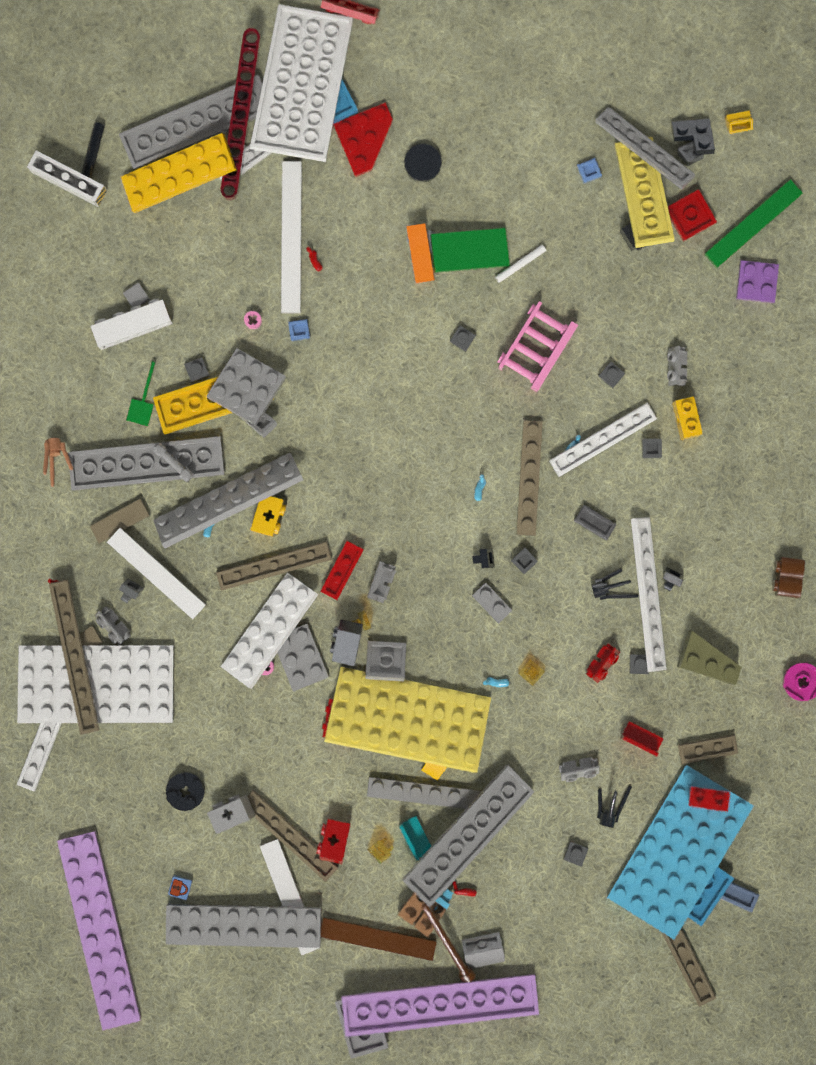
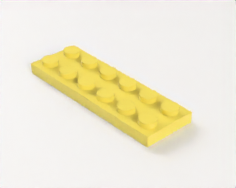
(644, 199)

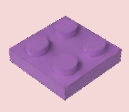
(757, 281)

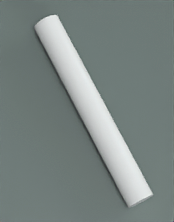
(519, 264)

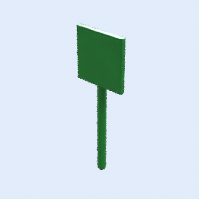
(141, 411)

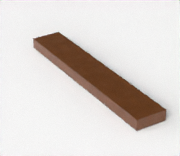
(378, 938)

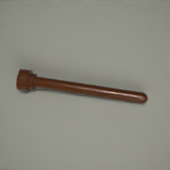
(465, 973)

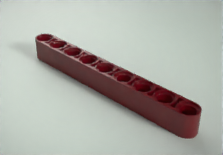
(241, 105)

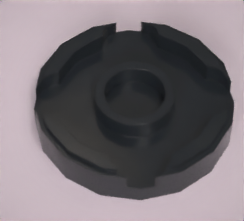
(422, 162)

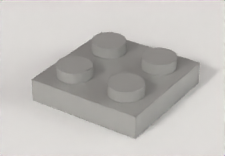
(386, 661)

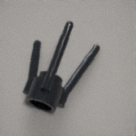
(601, 589)
(609, 817)

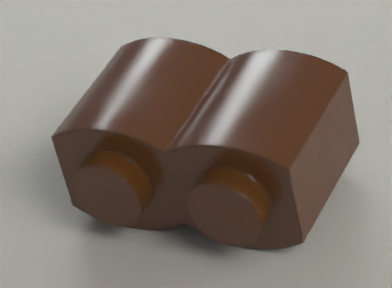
(789, 577)

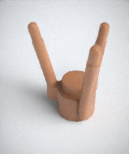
(53, 448)

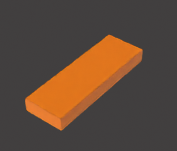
(420, 253)

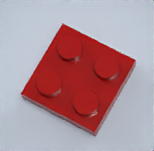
(691, 215)

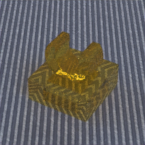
(363, 619)
(531, 672)
(379, 851)

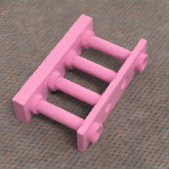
(556, 347)

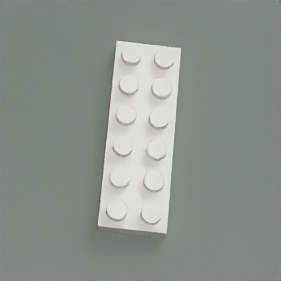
(269, 630)

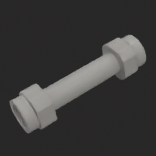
(161, 452)

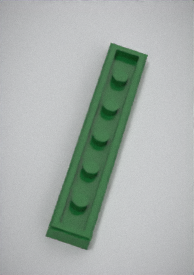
(753, 223)

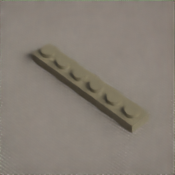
(529, 478)

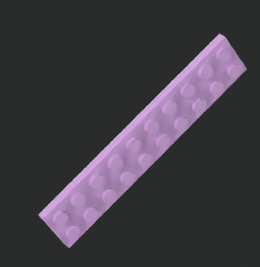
(99, 930)
(440, 1005)

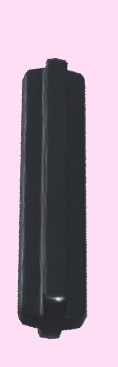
(93, 148)

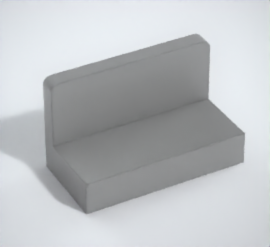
(483, 950)

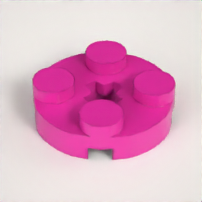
(791, 683)

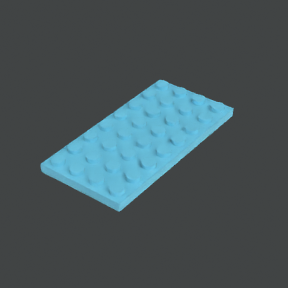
(678, 855)

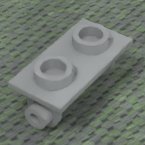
(676, 375)
(383, 576)
(107, 620)
(586, 769)

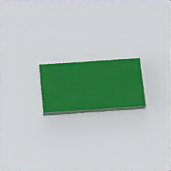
(469, 250)

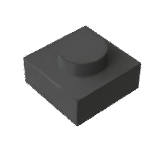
(688, 155)
(462, 338)
(196, 369)
(611, 375)
(651, 448)
(524, 561)
(638, 664)
(575, 853)

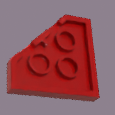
(364, 137)

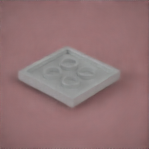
(246, 387)

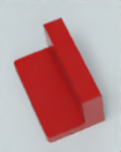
(642, 738)

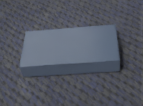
(740, 897)

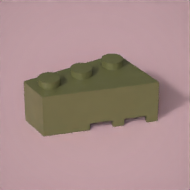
(708, 661)

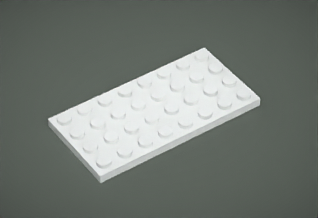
(301, 83)
(125, 682)

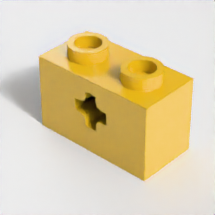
(687, 418)
(260, 522)

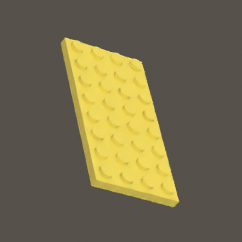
(408, 720)

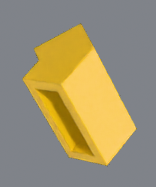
(739, 122)

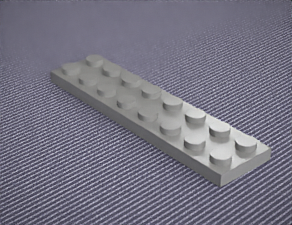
(185, 126)
(141, 465)
(227, 500)
(467, 835)
(243, 925)

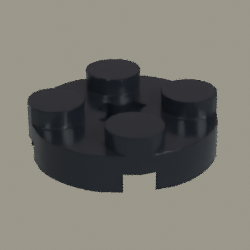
(190, 801)

